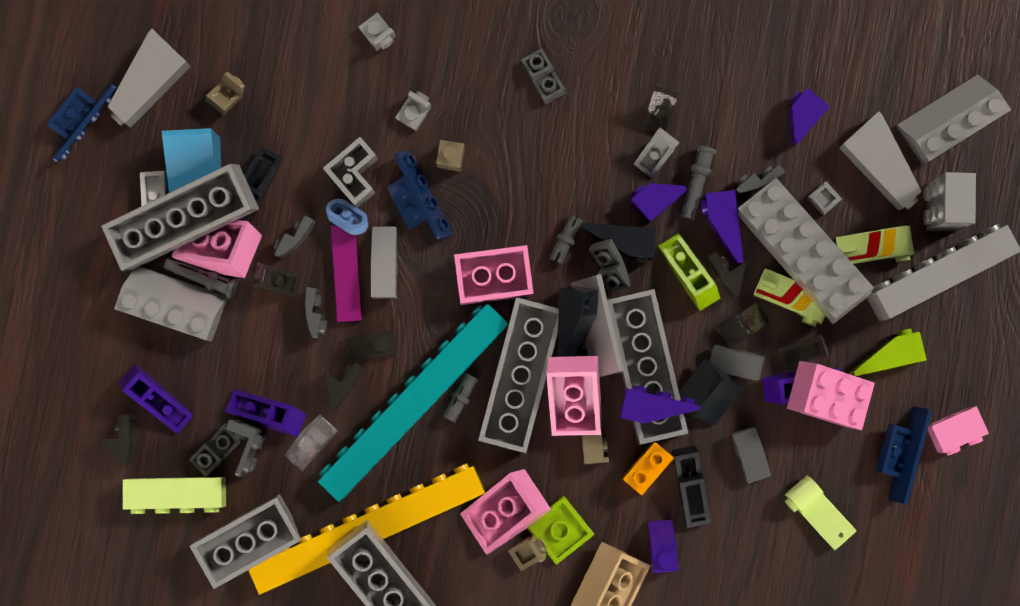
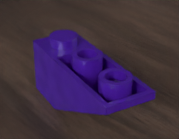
(646, 407)

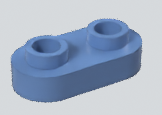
(349, 218)

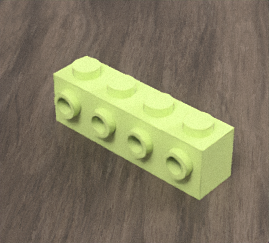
(174, 493)

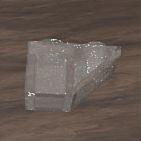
(310, 442)

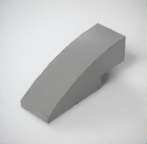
(384, 262)

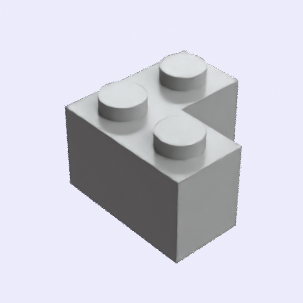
(347, 171)

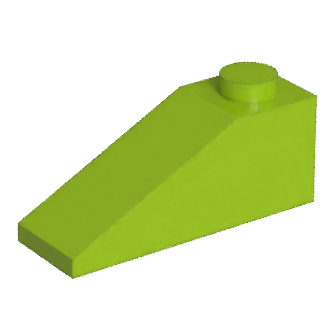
(690, 272)
(895, 352)

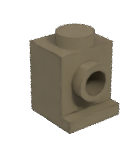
(593, 449)

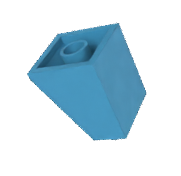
(190, 155)

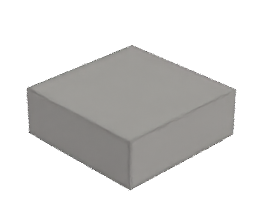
(824, 198)

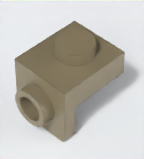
(226, 93)
(528, 552)

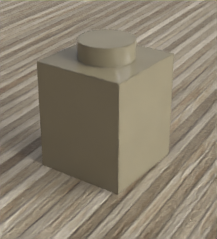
(450, 155)

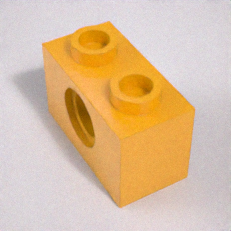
(647, 468)

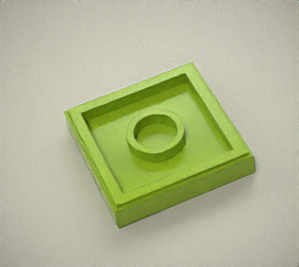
(561, 530)

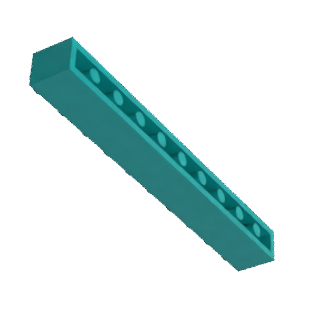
(413, 403)

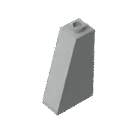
(147, 79)
(882, 162)

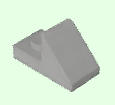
(656, 153)

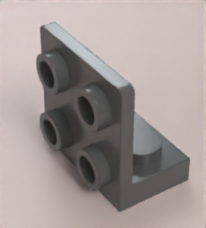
(255, 441)

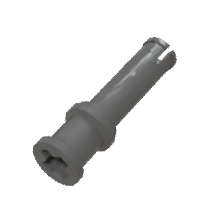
(700, 171)
(211, 280)

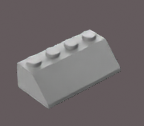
(952, 118)
(171, 303)
(601, 338)
(246, 541)

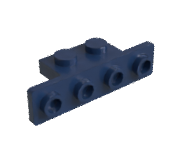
(74, 115)
(415, 198)
(902, 453)

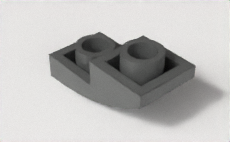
(543, 76)
(753, 183)
(288, 244)
(611, 265)
(315, 321)
(738, 363)
(215, 451)
(751, 454)

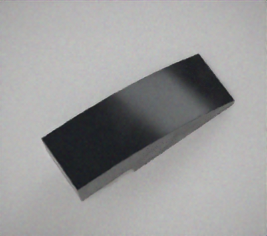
(261, 175)
(691, 486)

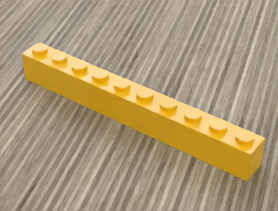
(387, 520)

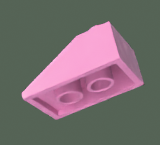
(223, 250)
(505, 510)

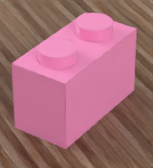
(957, 430)

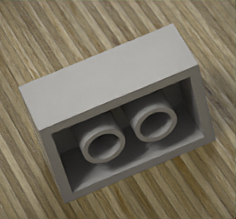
(950, 202)

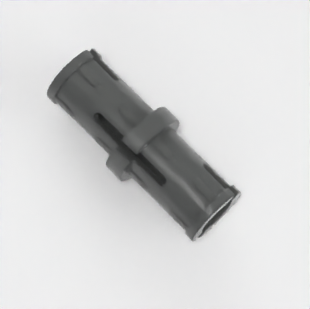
(565, 239)
(460, 397)

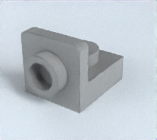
(377, 32)
(414, 110)

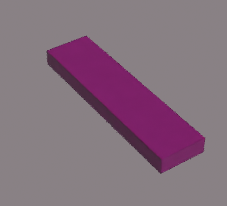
(346, 275)

